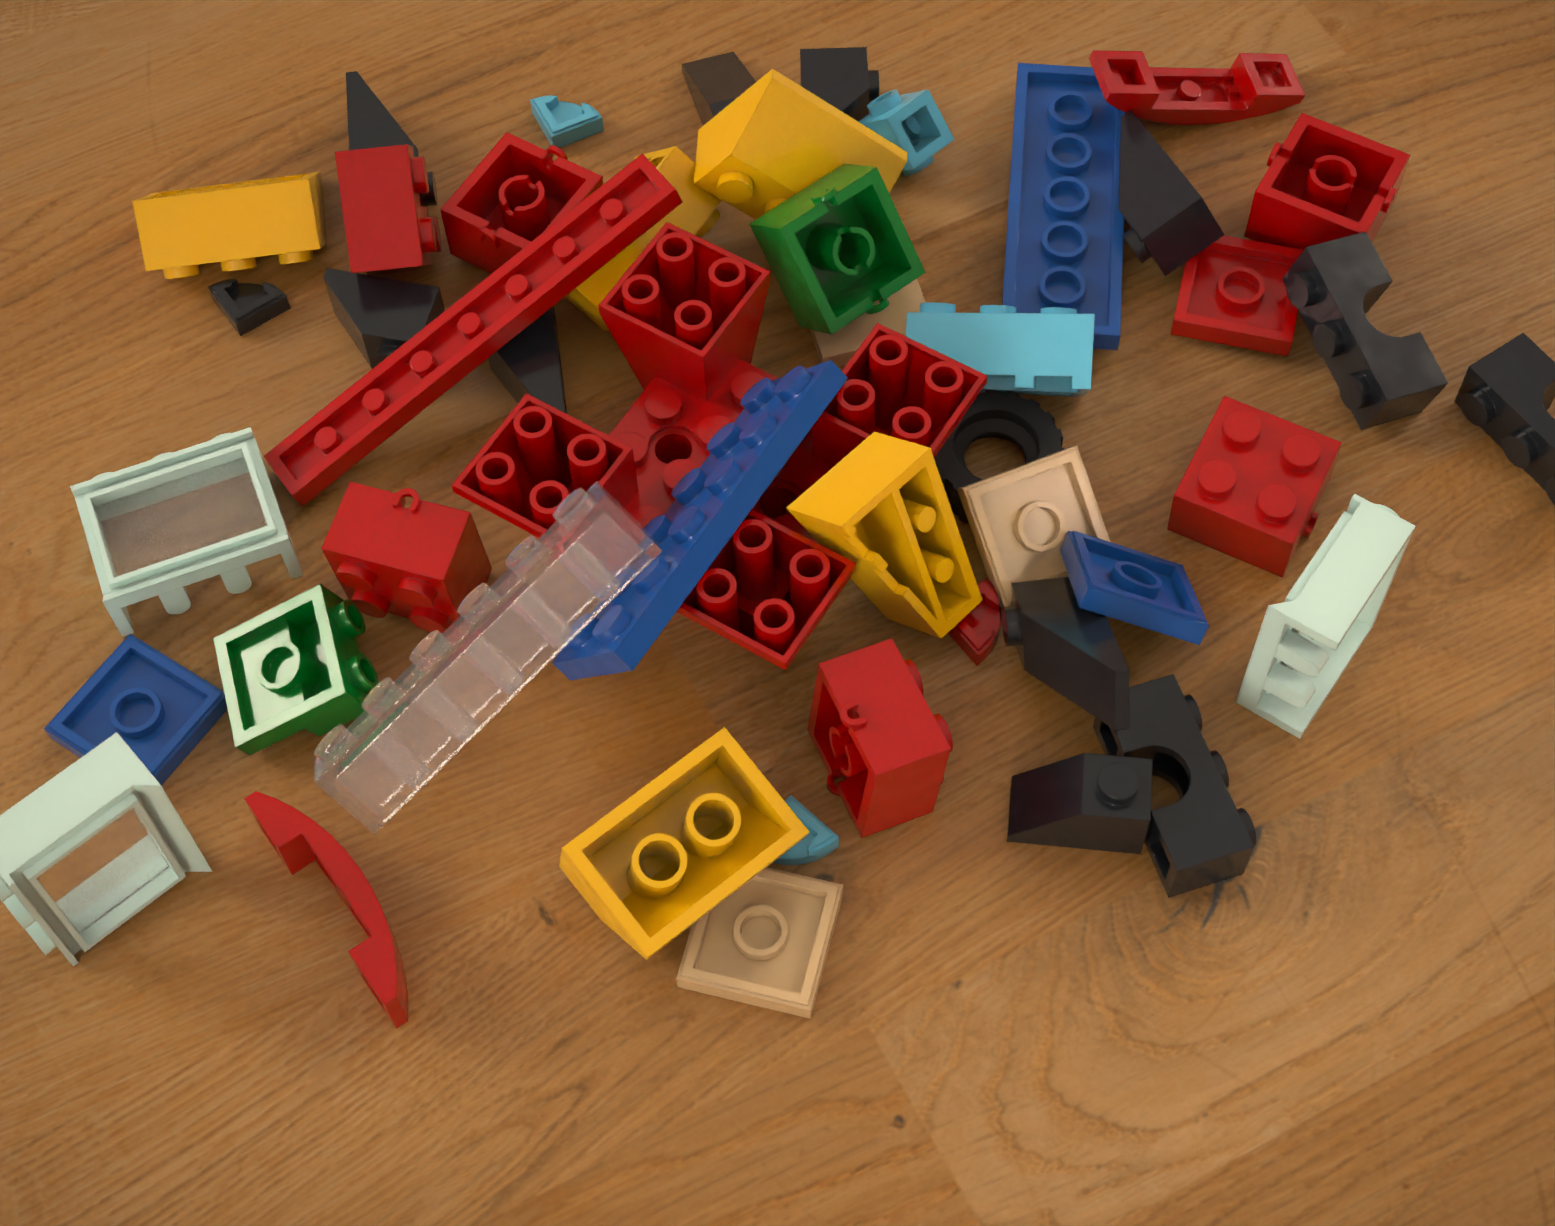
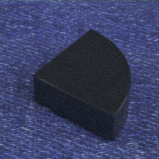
(248, 303)

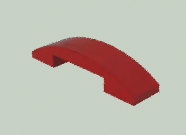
(1197, 96)
(303, 841)

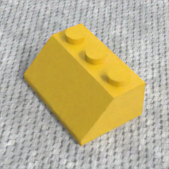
(781, 142)
(232, 224)
(681, 844)

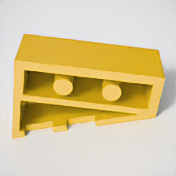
(694, 215)
(896, 524)

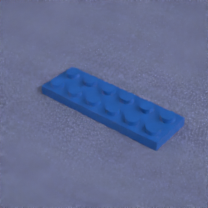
(1065, 199)
(704, 517)

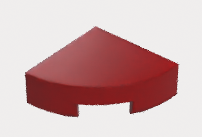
(979, 628)

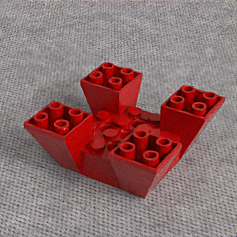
(690, 334)

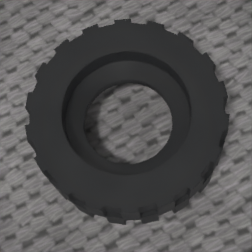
(1000, 417)

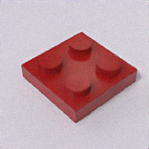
(1238, 296)

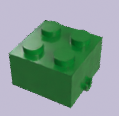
(838, 248)

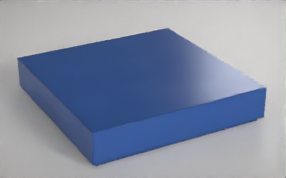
(1133, 587)
(147, 701)

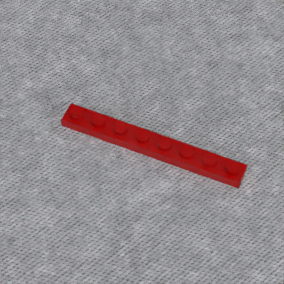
(472, 329)

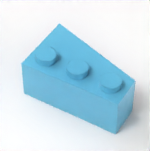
(1017, 351)

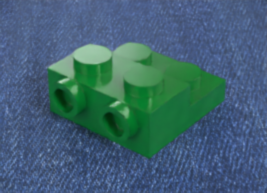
(294, 669)

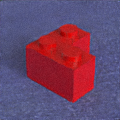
(384, 210)

